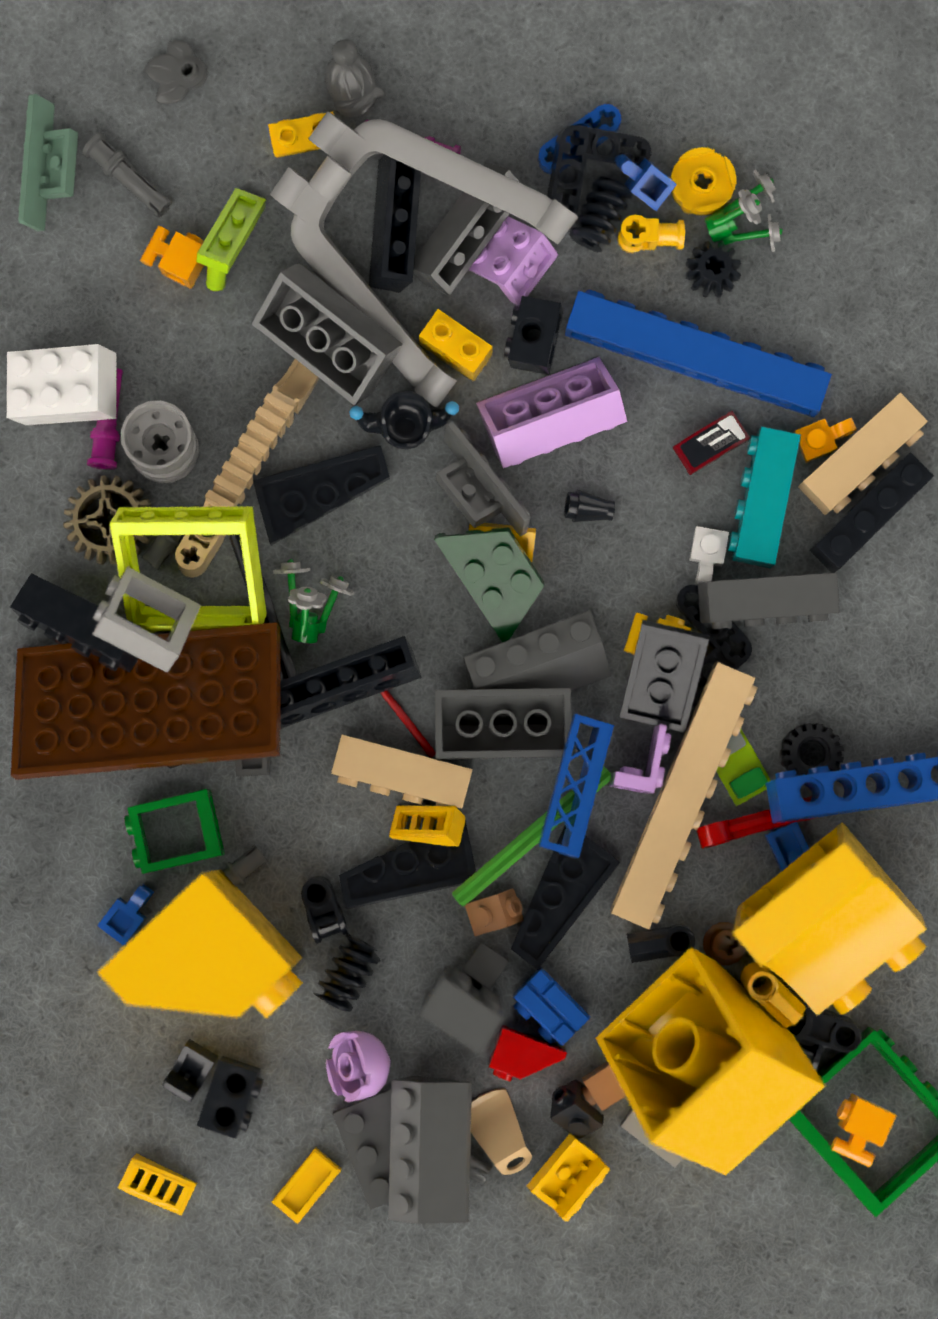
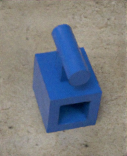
(646, 181)

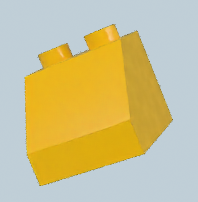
(206, 955)
(707, 1064)

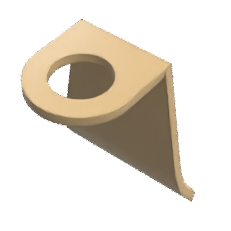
(498, 1130)

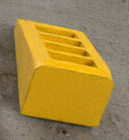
(447, 831)
(140, 1191)

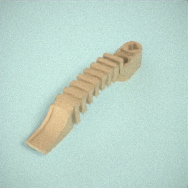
(245, 460)

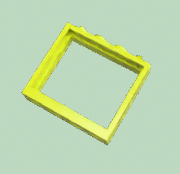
(190, 521)

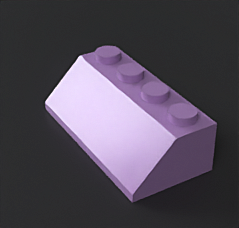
(552, 412)

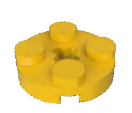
(713, 166)

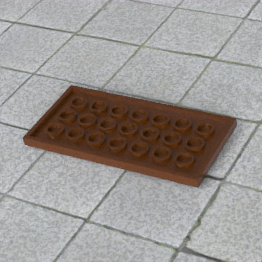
(208, 707)

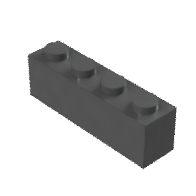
(459, 240)
(768, 598)

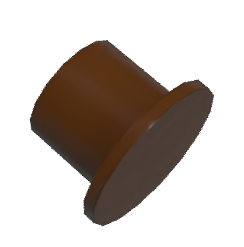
(722, 944)

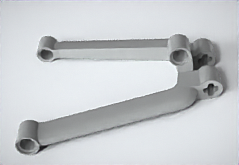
(349, 150)

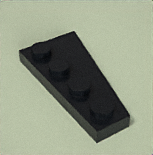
(312, 491)
(407, 872)
(561, 898)

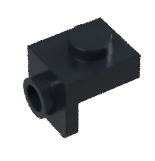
(190, 1071)
(573, 1112)

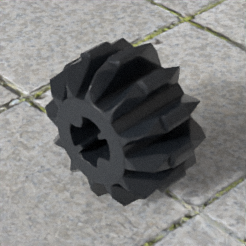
(706, 278)

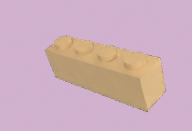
(862, 454)
(401, 772)

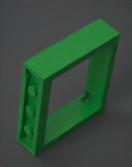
(912, 1170)

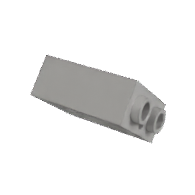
(135, 639)

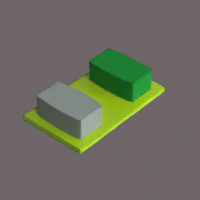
(743, 771)

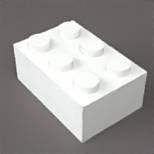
(61, 385)

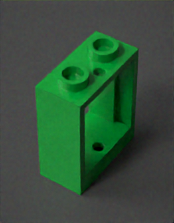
(209, 826)

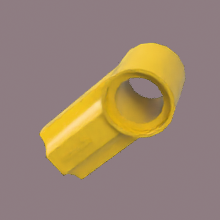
(773, 995)

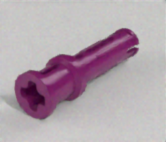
(106, 436)

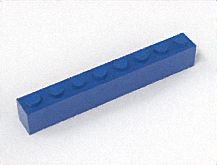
(698, 353)

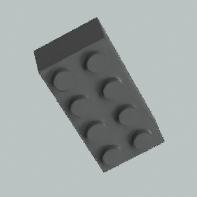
(326, 333)
(462, 1009)

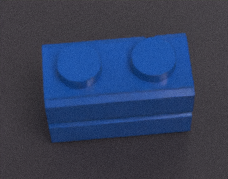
(550, 1007)

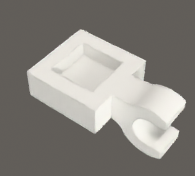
(708, 550)

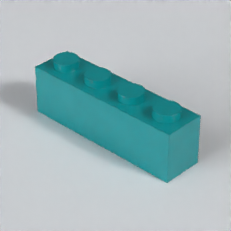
(765, 497)

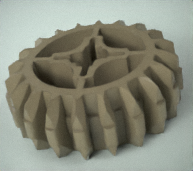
(92, 521)

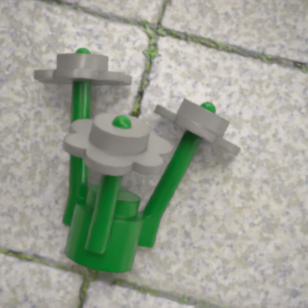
(723, 221)
(305, 623)

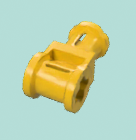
(650, 234)

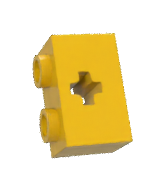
(455, 345)

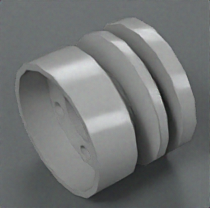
(158, 423)

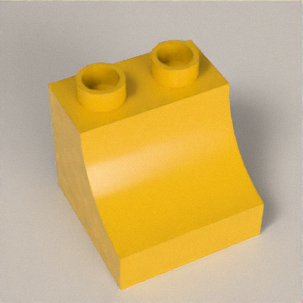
(830, 923)

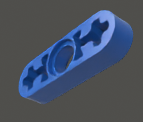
(594, 118)

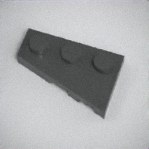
(366, 1135)

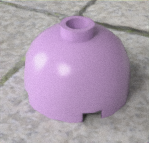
(357, 1065)

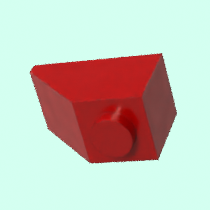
(522, 1054)

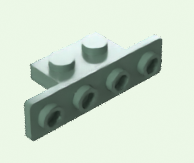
(47, 163)

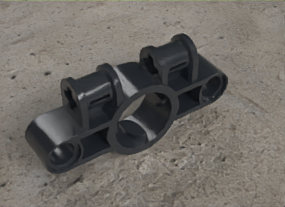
(819, 1030)

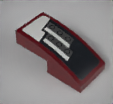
(711, 443)

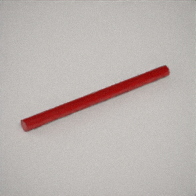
(408, 723)

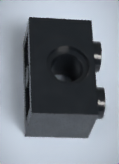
(538, 354)

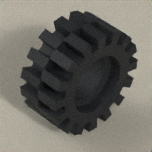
(814, 732)

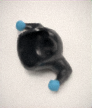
(404, 419)

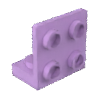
(515, 259)
(632, 778)

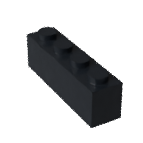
(394, 225)
(871, 513)
(67, 619)

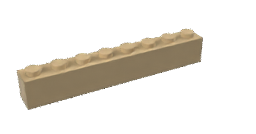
(682, 795)

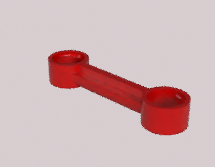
(729, 830)

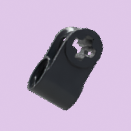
(323, 911)

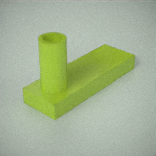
(229, 236)

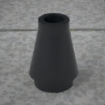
(587, 507)

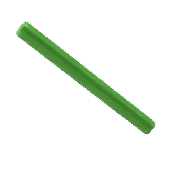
(514, 851)

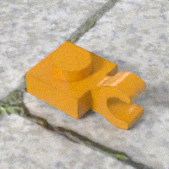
(820, 439)

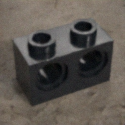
(223, 1094)

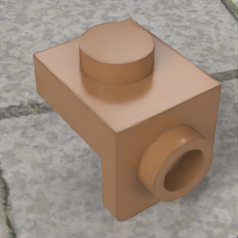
(494, 912)

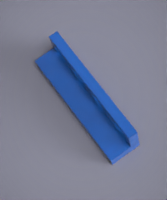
(584, 788)

